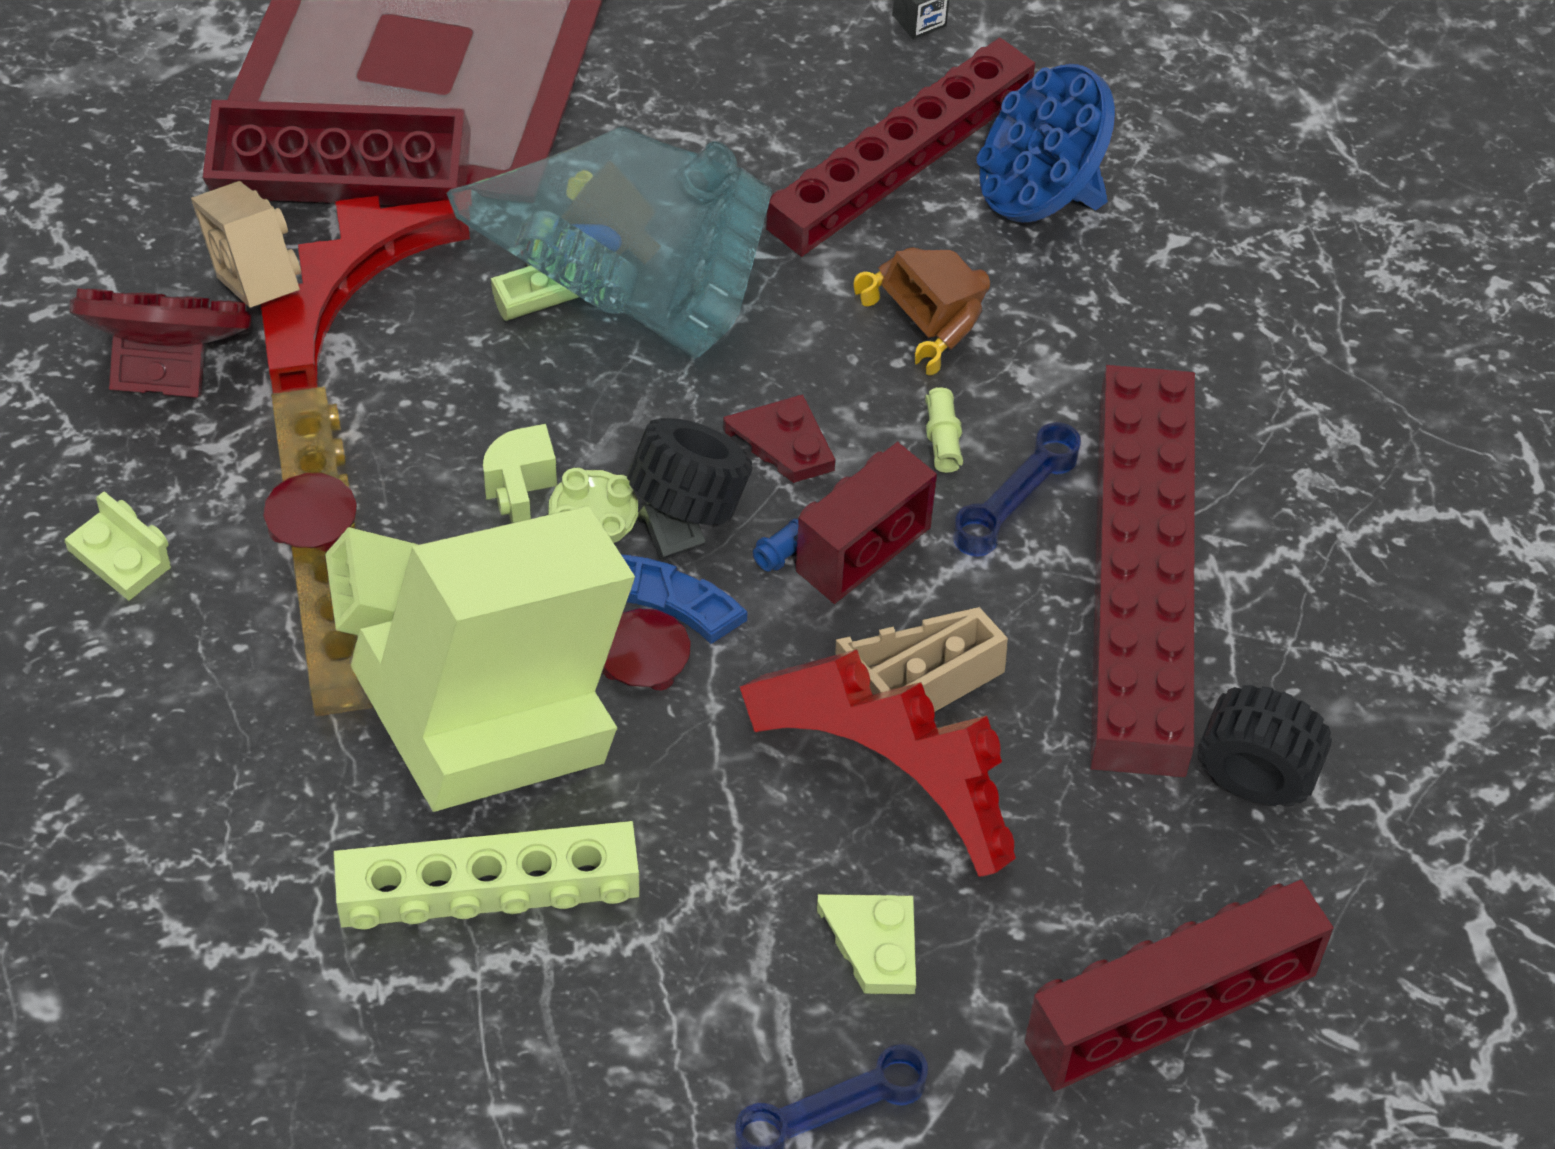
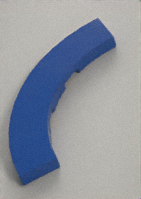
(684, 597)

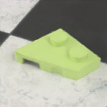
(875, 938)

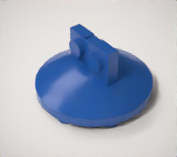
(1048, 144)

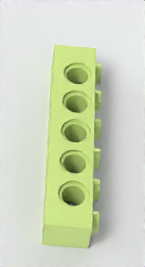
(465, 860)

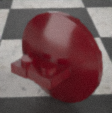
(158, 337)

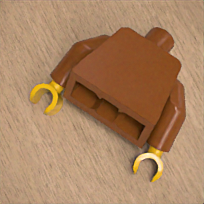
(934, 291)

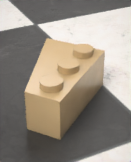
(946, 654)

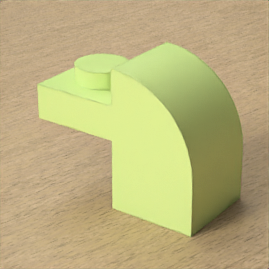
(519, 464)

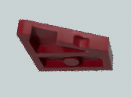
(785, 437)

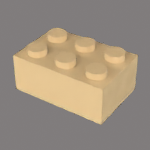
(247, 243)

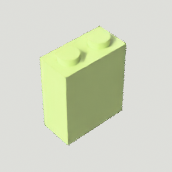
(365, 578)

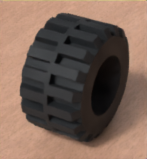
(689, 471)
(1264, 746)

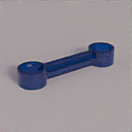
(1016, 489)
(836, 1100)

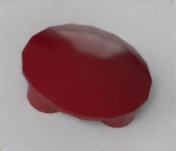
(309, 511)
(647, 649)

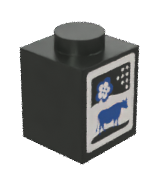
(921, 16)

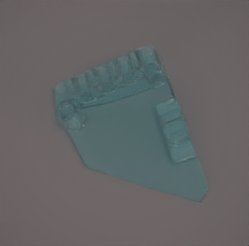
(632, 229)

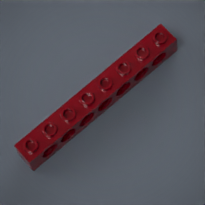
(896, 147)

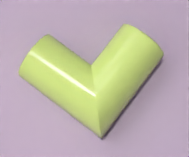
(527, 292)

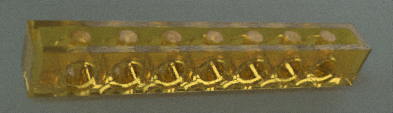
(307, 446)

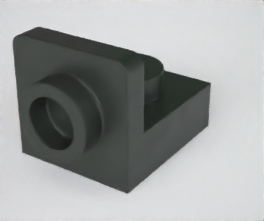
(669, 533)

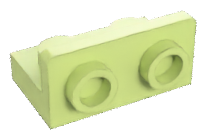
(120, 547)

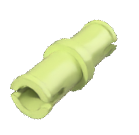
(943, 430)

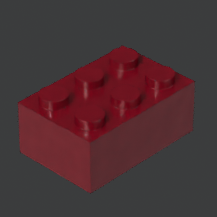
(865, 521)

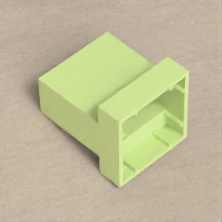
(499, 656)

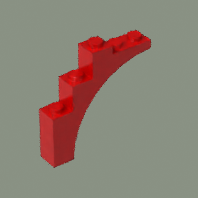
(336, 269)
(900, 725)

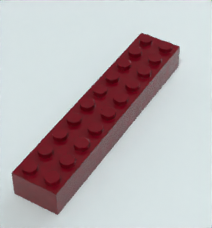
(1144, 573)

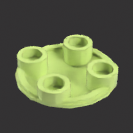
(604, 492)

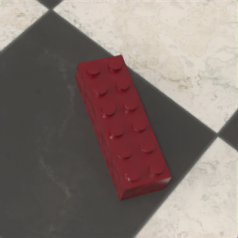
(337, 151)
(1176, 983)

